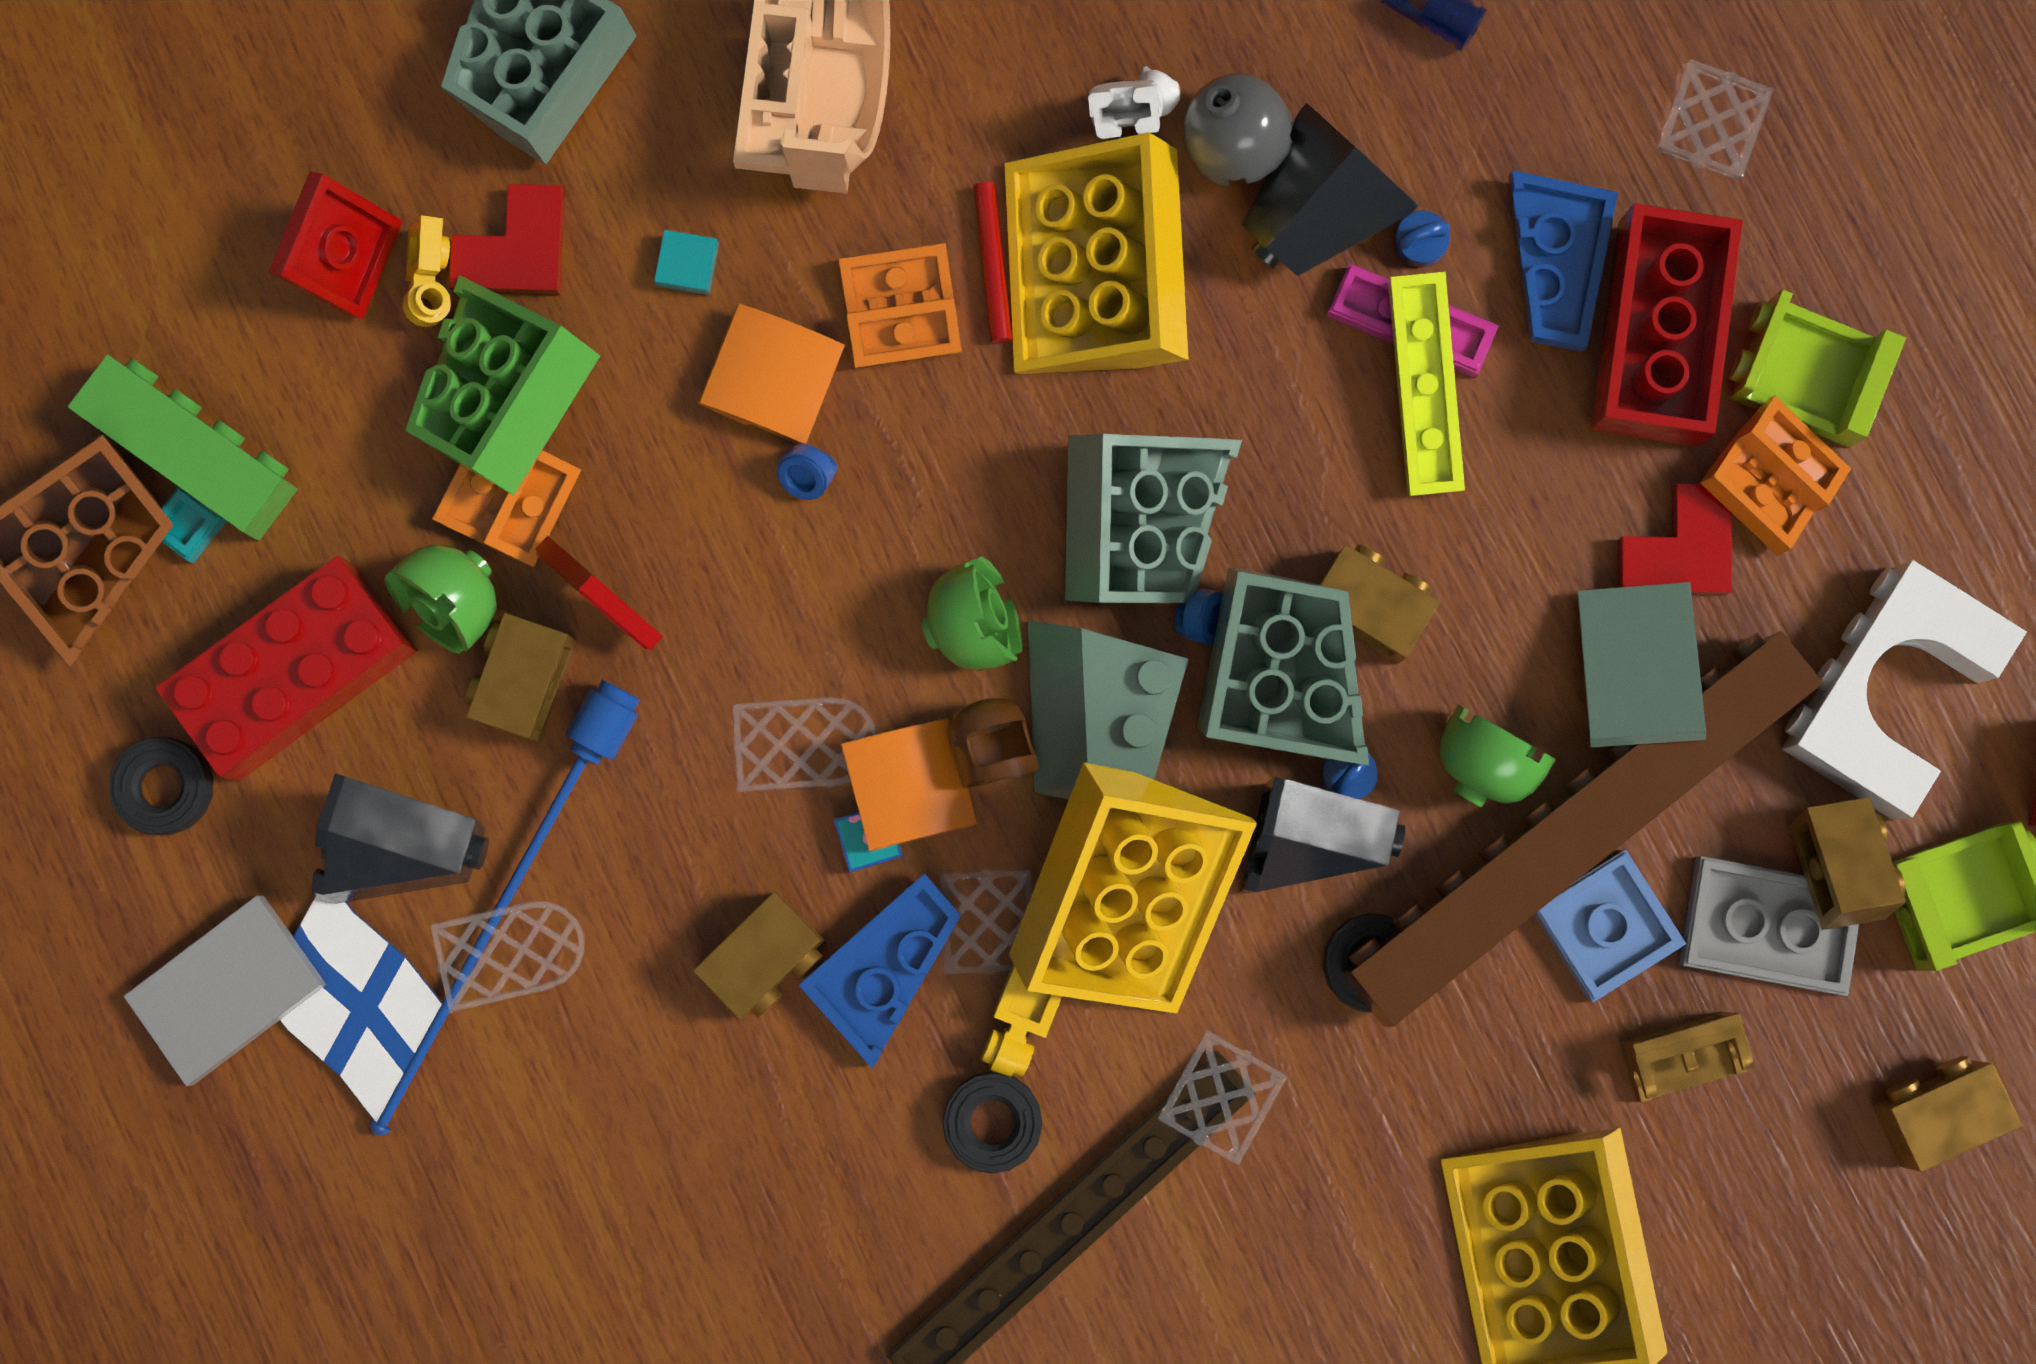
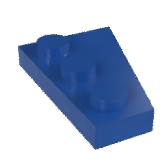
(1561, 254)
(881, 967)

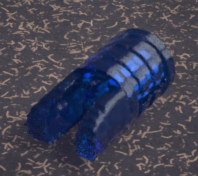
(1451, 19)

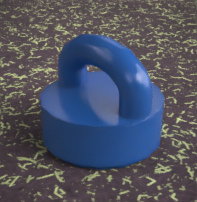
(1422, 239)
(806, 471)
(1199, 616)
(1349, 778)

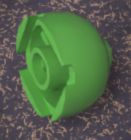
(447, 592)
(970, 619)
(1489, 760)

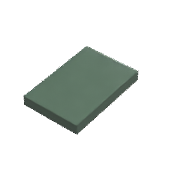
(1641, 665)

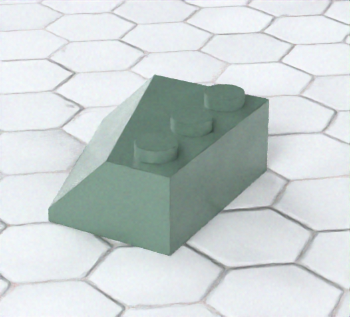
(1141, 515)
(1097, 704)

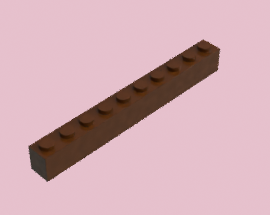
(1573, 834)

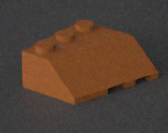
(77, 542)

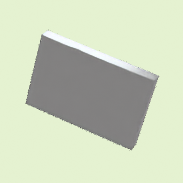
(1763, 929)
(224, 990)

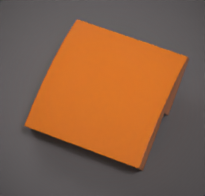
(900, 305)
(771, 374)
(1775, 475)
(507, 521)
(907, 785)

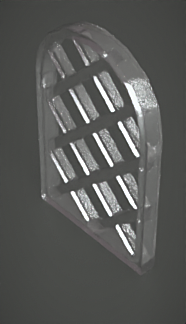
(777, 706)
(529, 987)

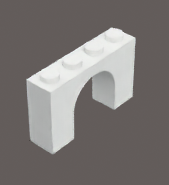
(1837, 728)

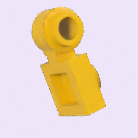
(426, 255)
(1024, 1012)

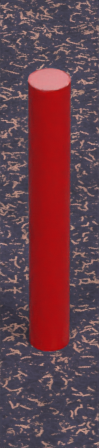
(992, 262)

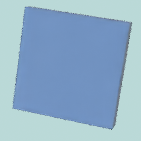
(1609, 926)

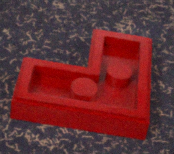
(527, 256)
(1694, 554)
(597, 594)

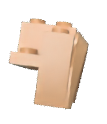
(813, 89)

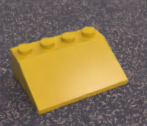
(1096, 257)
(1128, 891)
(1555, 1252)

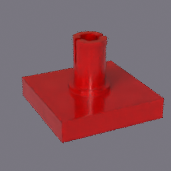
(335, 245)

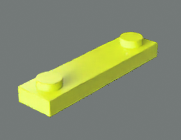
(1426, 384)

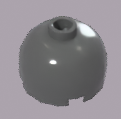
(1237, 129)

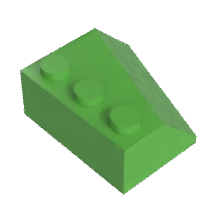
(498, 386)

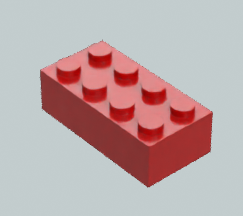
(1666, 325)
(286, 669)

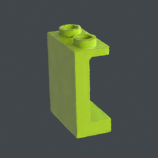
(1816, 368)
(1968, 895)

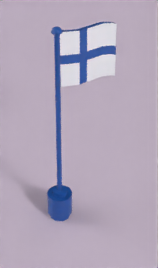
(377, 1007)

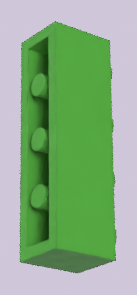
(183, 447)

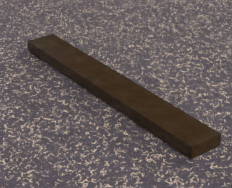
(1063, 1230)

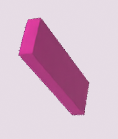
(1365, 305)

